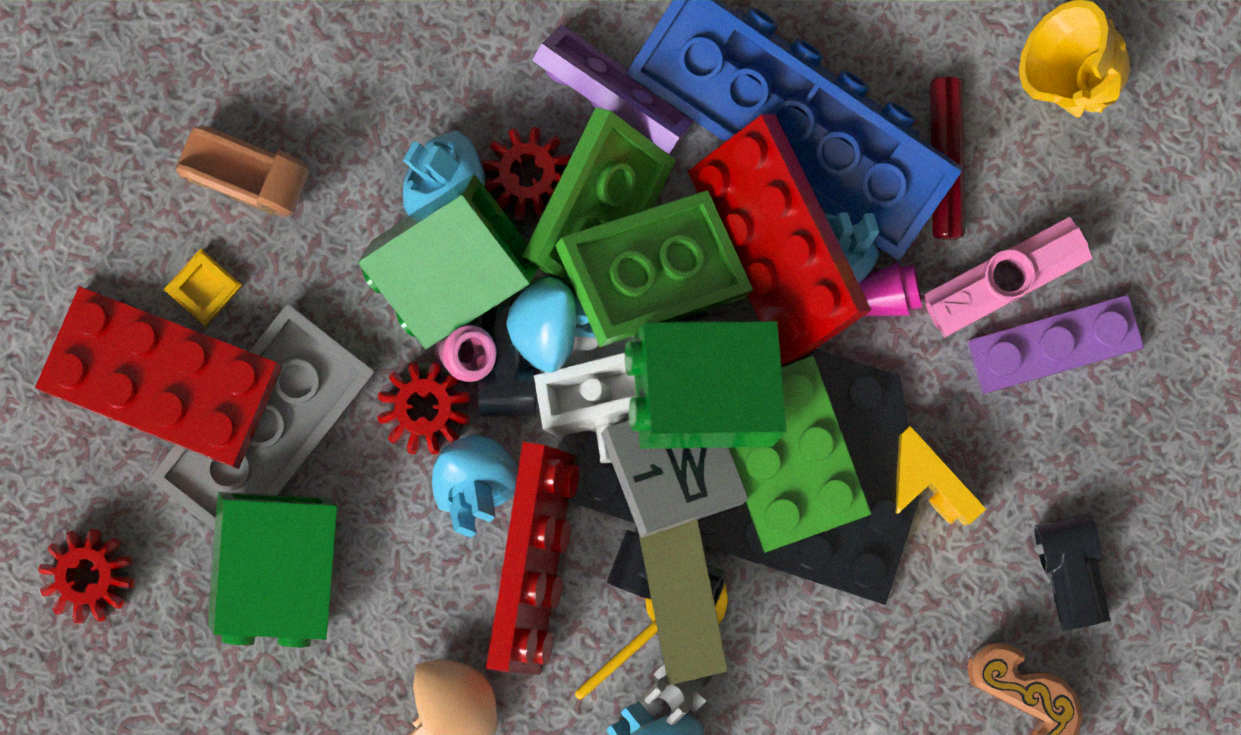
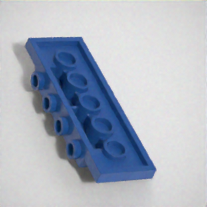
(855, 153)

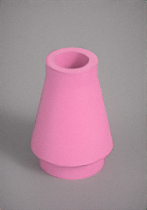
(476, 356)

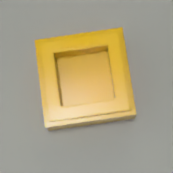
(203, 287)

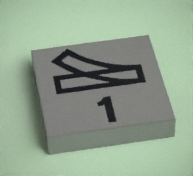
(671, 483)

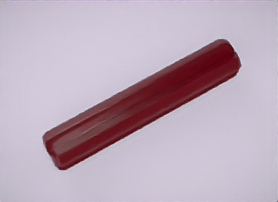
(948, 138)

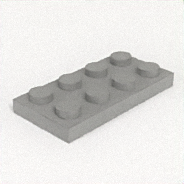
(308, 400)

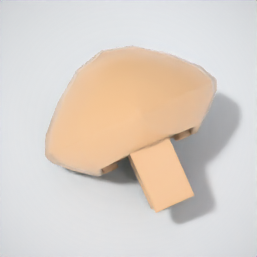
(453, 700)

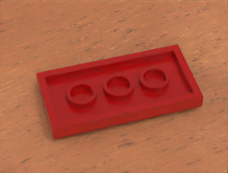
(781, 238)
(158, 377)
(531, 560)

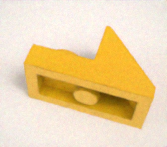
(922, 468)

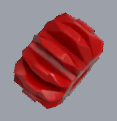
(515, 157)
(425, 389)
(95, 593)

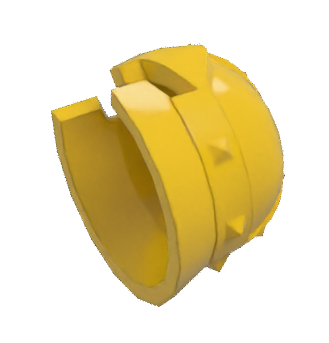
(1075, 59)

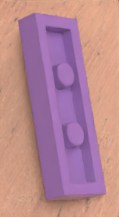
(604, 82)
(1055, 344)

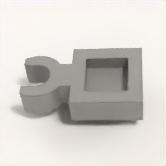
(683, 695)

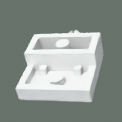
(587, 391)

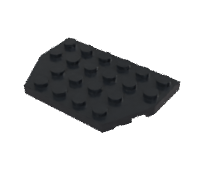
(848, 558)

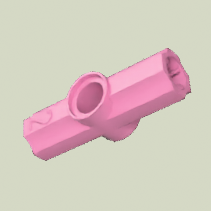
(1037, 261)

